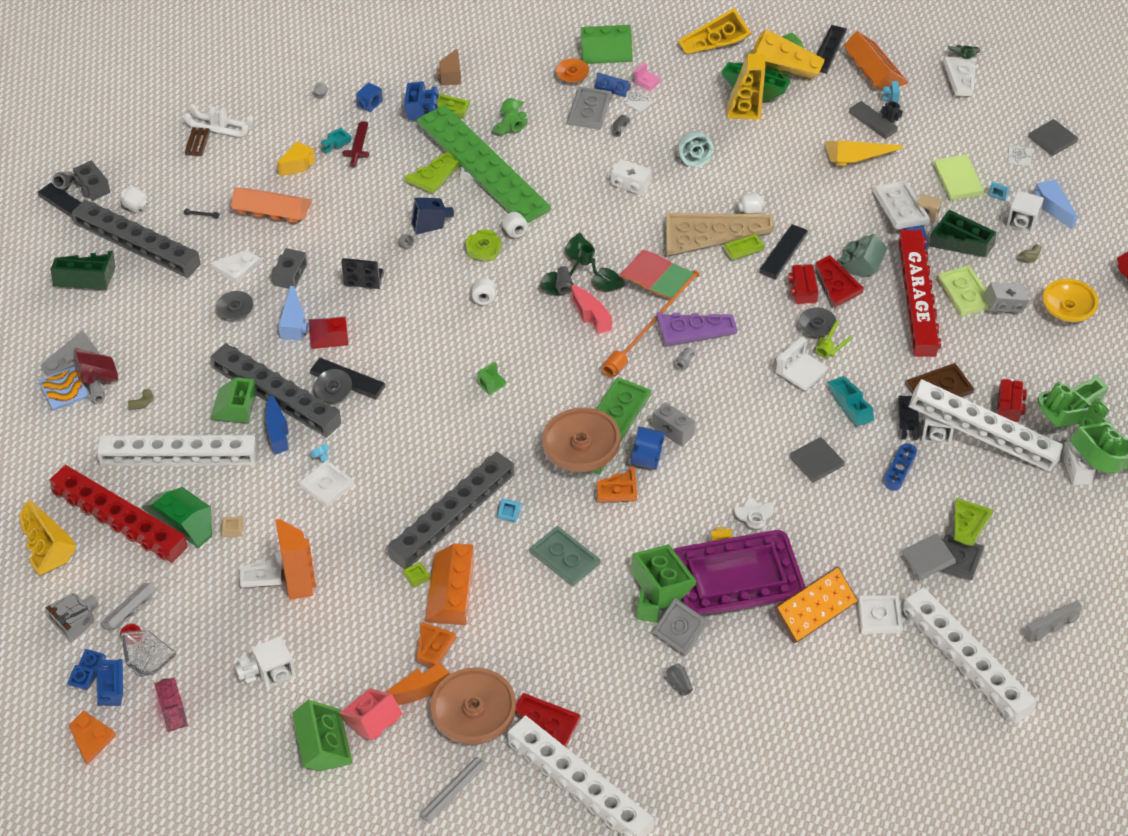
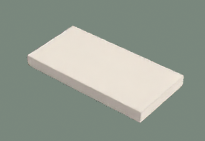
(901, 205)

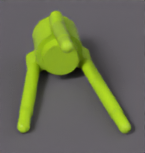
(826, 347)

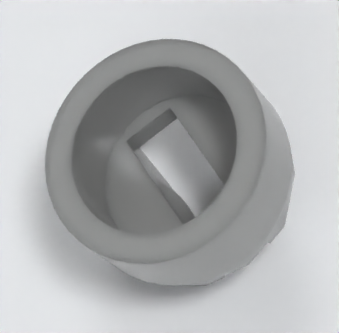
(320, 90)
(408, 238)

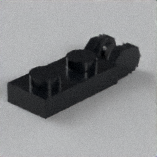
(907, 417)

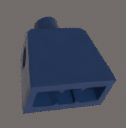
(429, 214)

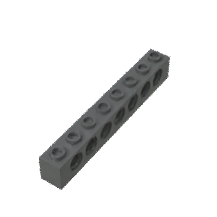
(136, 238)
(289, 397)
(450, 510)

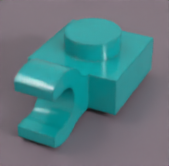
(336, 138)

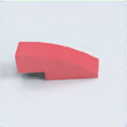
(591, 309)

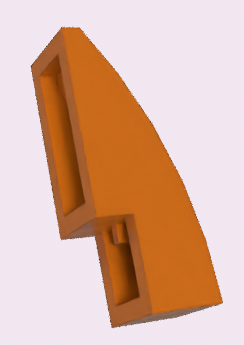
(418, 684)

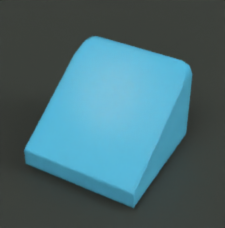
(999, 191)
(509, 510)

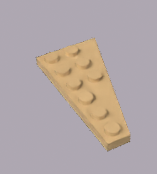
(702, 230)

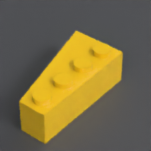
(786, 55)
(747, 93)

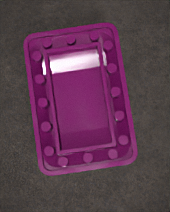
(741, 572)

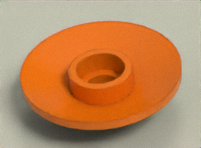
(572, 70)

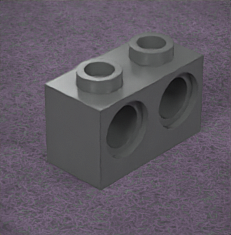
(91, 180)

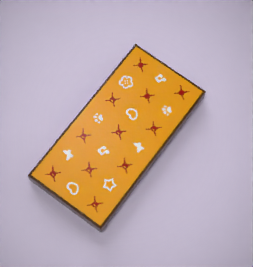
(815, 604)

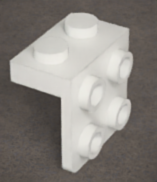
(799, 366)

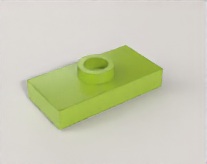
(743, 247)

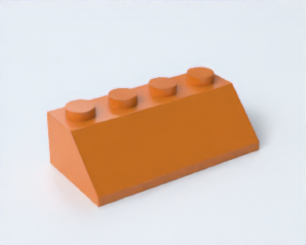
(873, 61)
(270, 203)
(296, 560)
(450, 585)

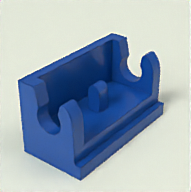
(110, 683)

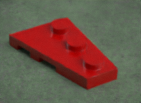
(837, 281)
(552, 718)

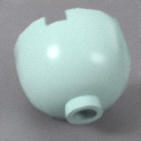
(695, 148)

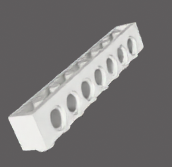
(986, 425)
(177, 450)
(977, 656)
(576, 769)

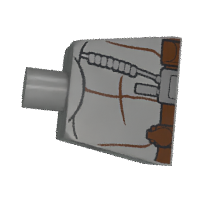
(72, 615)

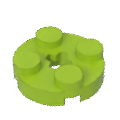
(488, 252)

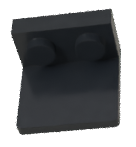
(361, 273)

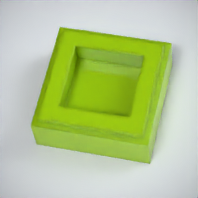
(416, 574)

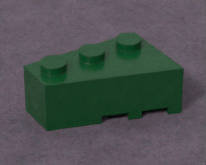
(962, 235)
(83, 272)

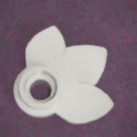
(754, 512)

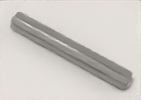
(452, 789)

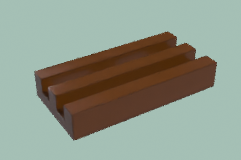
(194, 132)

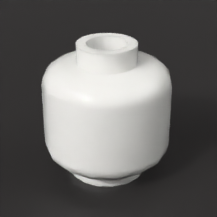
(134, 199)
(751, 203)
(515, 224)
(483, 291)

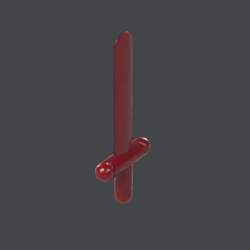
(356, 151)

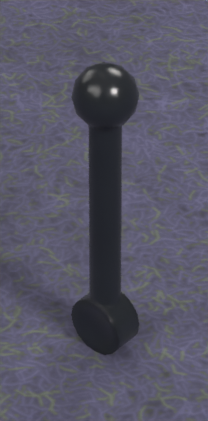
(215, 215)

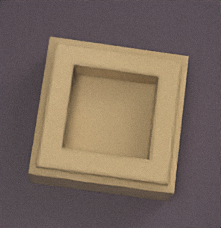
(232, 526)

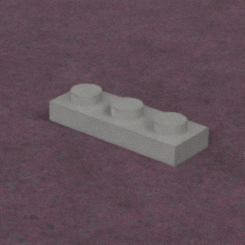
(128, 606)
(1053, 621)

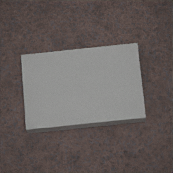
(589, 108)

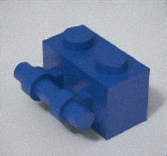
(417, 100)

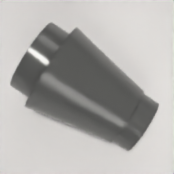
(62, 179)
(564, 280)
(678, 677)

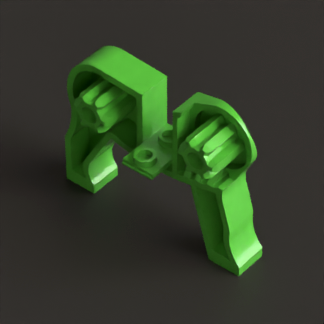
(1095, 437)

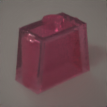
(171, 704)

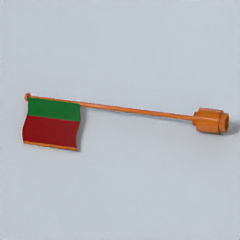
(660, 278)

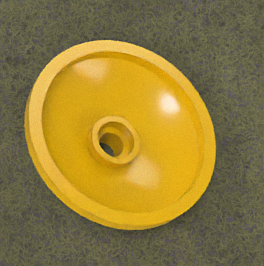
(1070, 300)

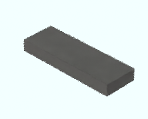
(873, 119)

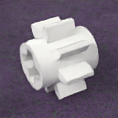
(246, 669)

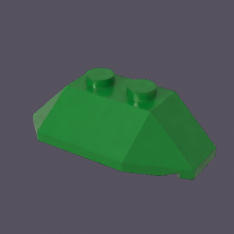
(774, 82)
(183, 513)

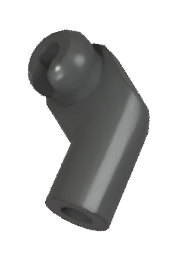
(621, 120)

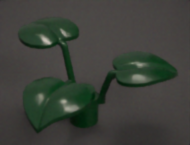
(583, 251)

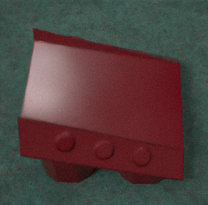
(94, 366)

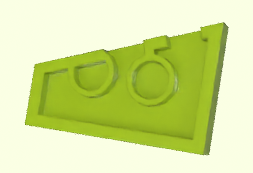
(970, 521)

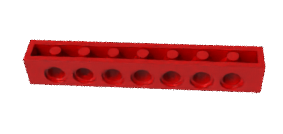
(118, 514)

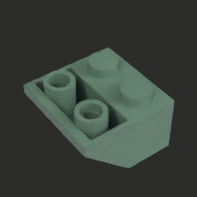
(863, 255)

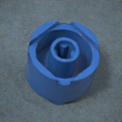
(647, 447)

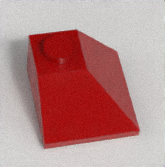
(328, 332)

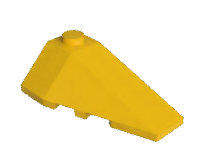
(721, 31)
(850, 151)
(46, 539)

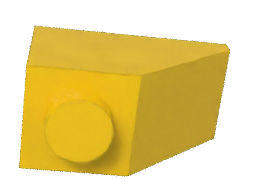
(296, 159)

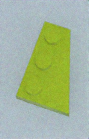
(435, 174)

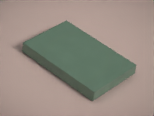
(564, 556)

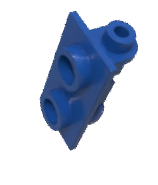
(610, 83)

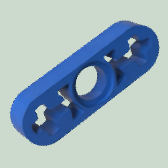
(899, 459)

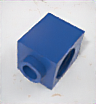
(369, 97)

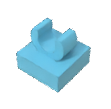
(892, 92)

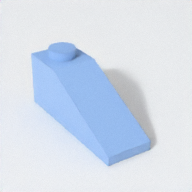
(1056, 202)
(292, 322)

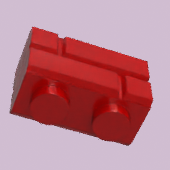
(803, 283)
(1010, 399)

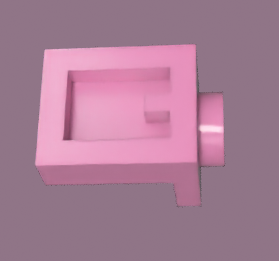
(644, 78)

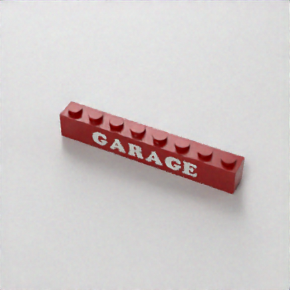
(918, 293)

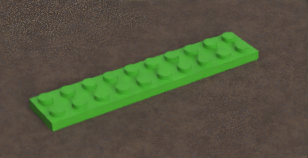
(483, 163)

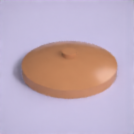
(581, 439)
(473, 706)

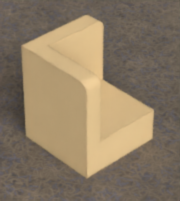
(931, 205)

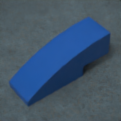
(276, 427)

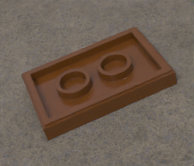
(948, 378)

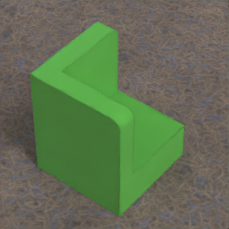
(489, 379)
(647, 610)

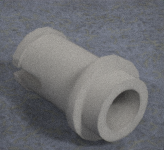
(683, 361)
(97, 394)

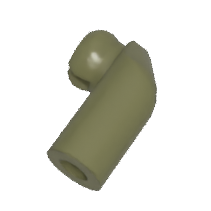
(1030, 255)
(143, 402)

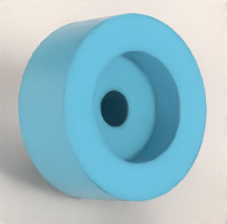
(321, 452)

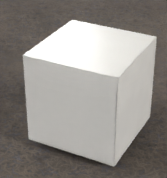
(1025, 212)
(936, 431)
(273, 662)

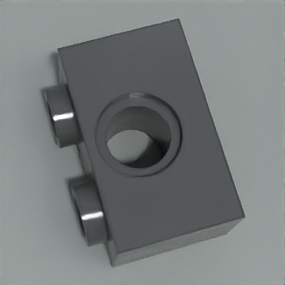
(289, 268)

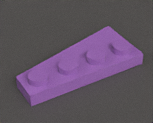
(694, 327)

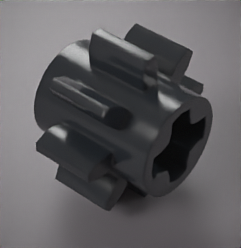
(891, 111)

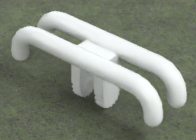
(218, 123)

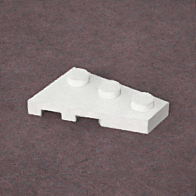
(961, 74)

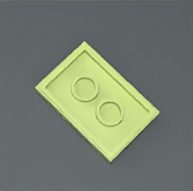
(958, 177)
(963, 290)

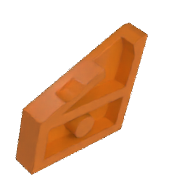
(618, 487)
(433, 644)
(90, 735)

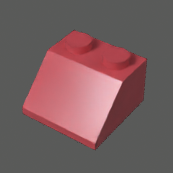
(371, 713)

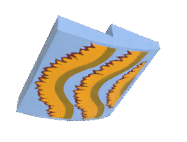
(63, 388)

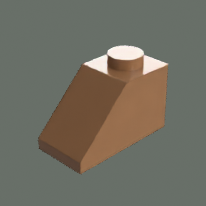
(450, 69)

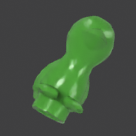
(513, 119)

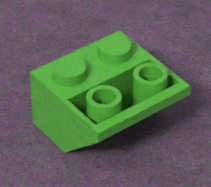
(235, 401)

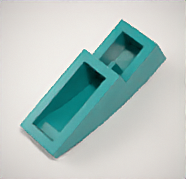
(851, 401)

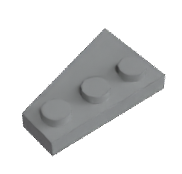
(64, 356)

